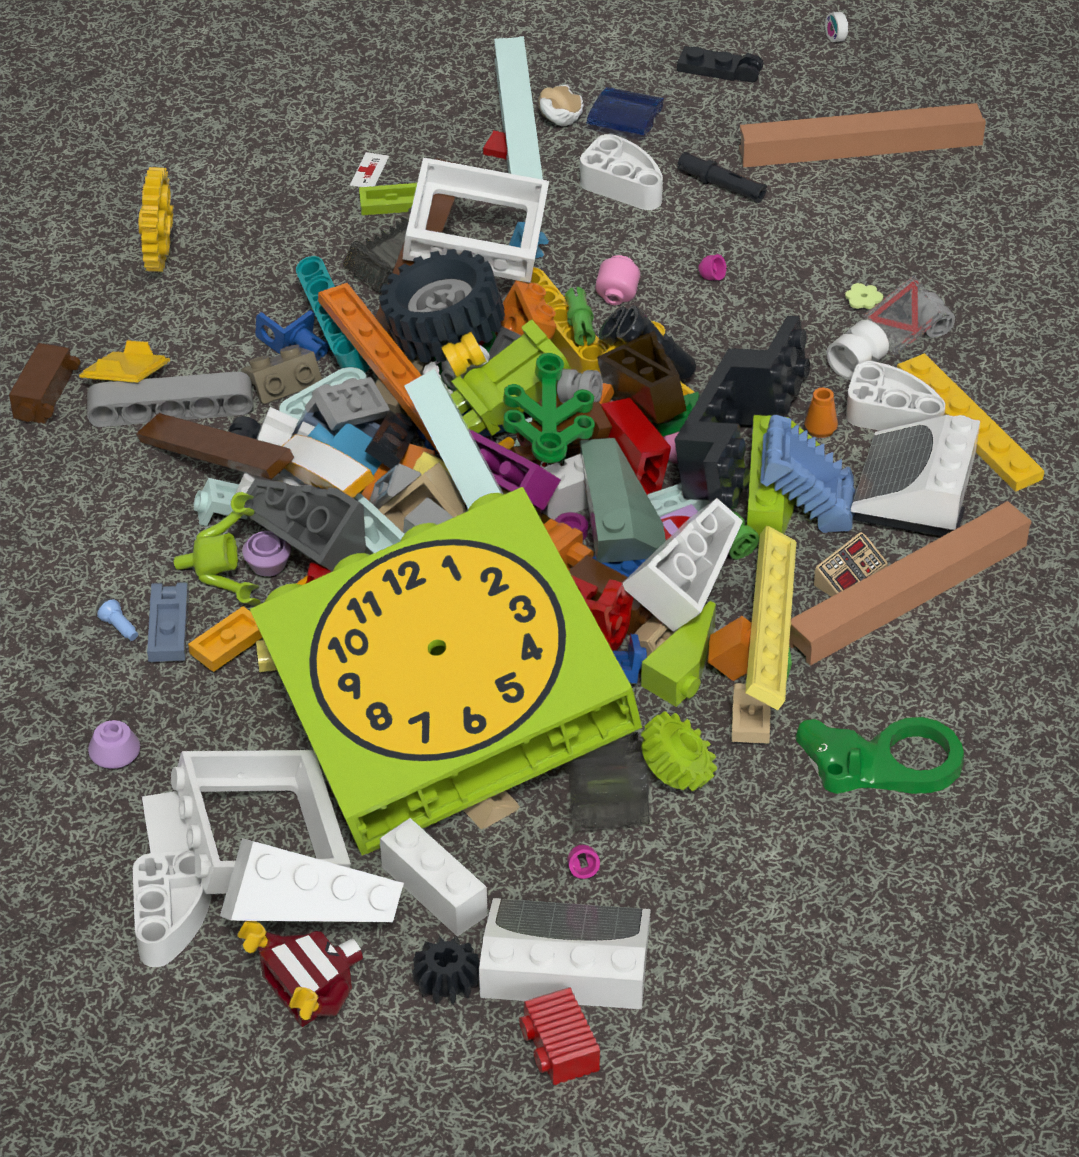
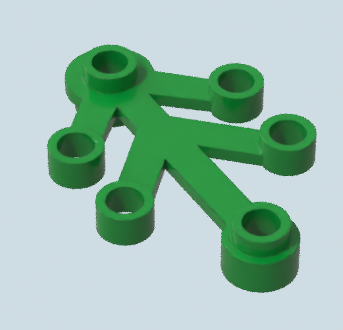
(549, 444)

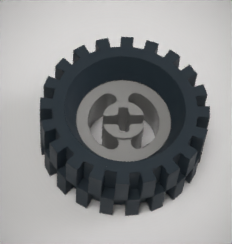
(441, 302)

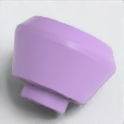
(266, 553)
(113, 745)

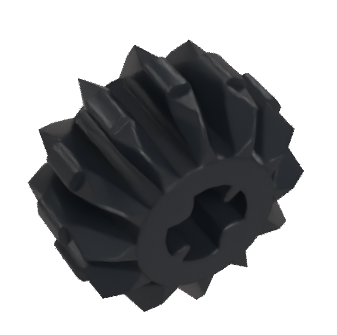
(446, 969)

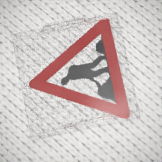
(905, 314)

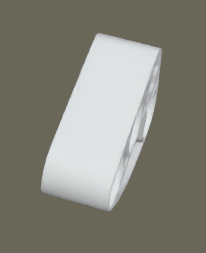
(621, 172)
(889, 397)
(167, 904)

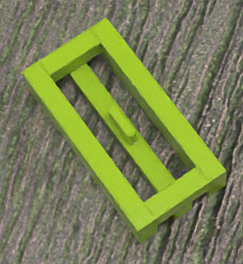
(386, 198)

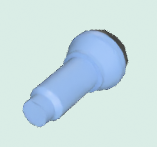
(110, 611)

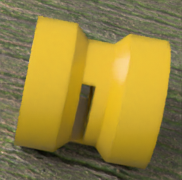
(463, 354)

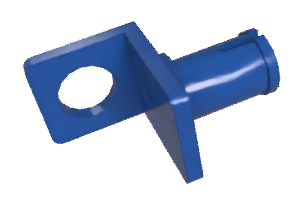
(297, 333)

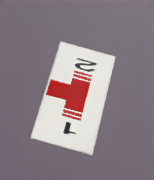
(369, 170)

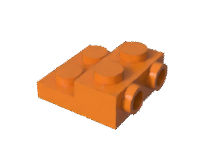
(527, 303)

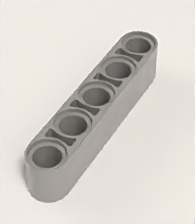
(176, 396)

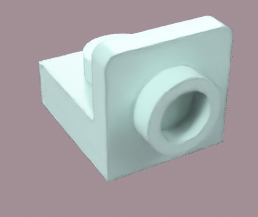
(214, 499)

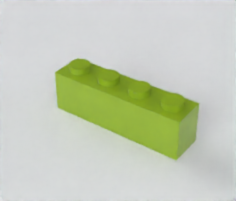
(765, 504)

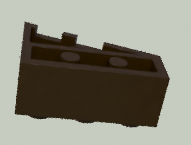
(646, 376)

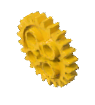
(155, 219)

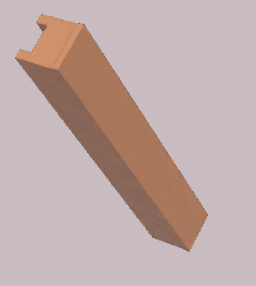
(861, 135)
(909, 582)

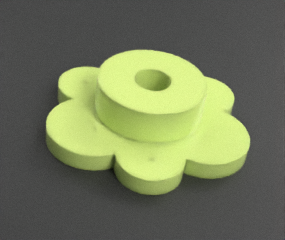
(863, 296)

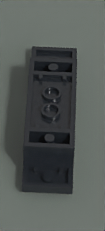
(742, 386)

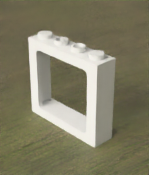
(483, 186)
(252, 771)

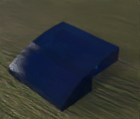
(625, 111)

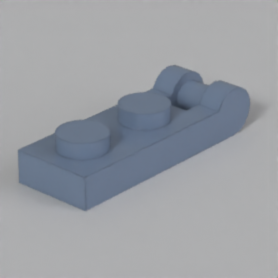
(168, 622)

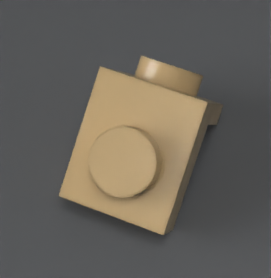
(749, 717)

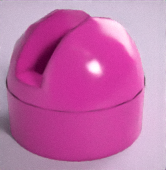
(712, 267)
(592, 860)

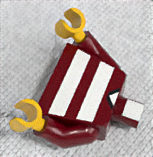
(304, 969)

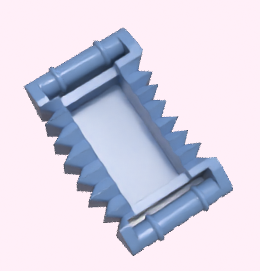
(808, 474)

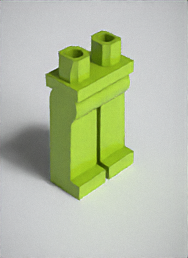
(484, 386)

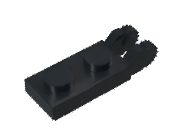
(720, 64)

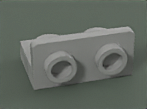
(348, 403)

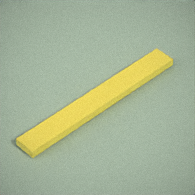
(771, 618)

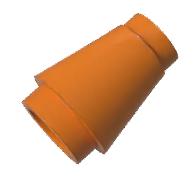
(821, 415)

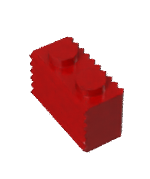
(560, 1035)

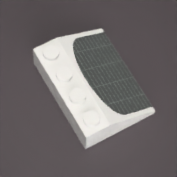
(919, 471)
(556, 946)

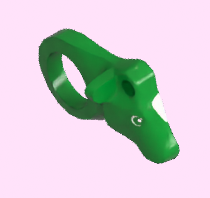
(851, 762)

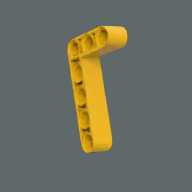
(578, 357)

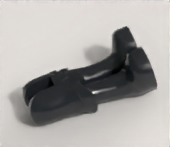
(633, 323)

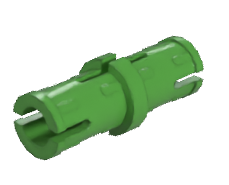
(580, 316)

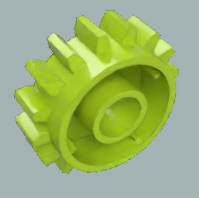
(677, 752)

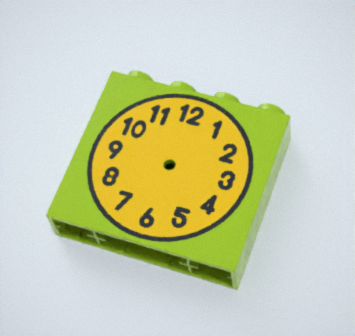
(445, 667)

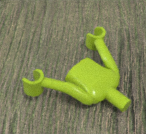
(218, 553)

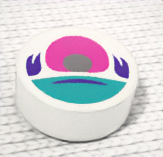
(836, 26)

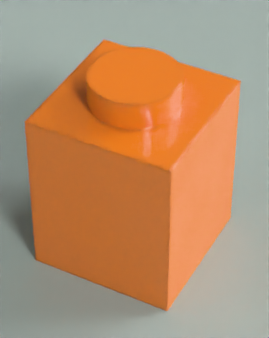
(731, 648)

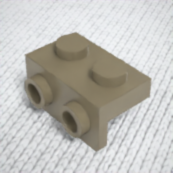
(284, 373)

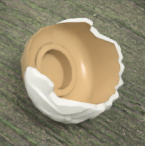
(560, 105)

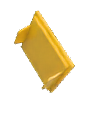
(126, 366)

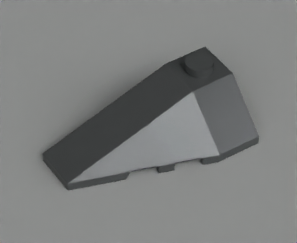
(313, 520)

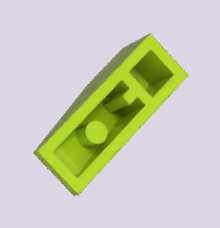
(678, 663)

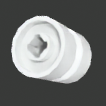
(862, 343)

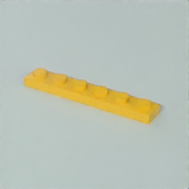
(993, 443)

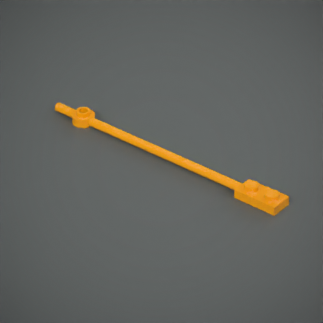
(240, 630)

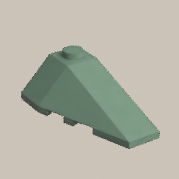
(619, 509)

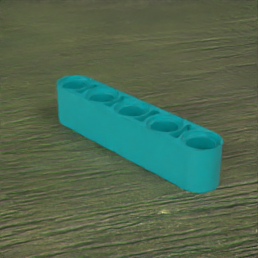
(315, 279)

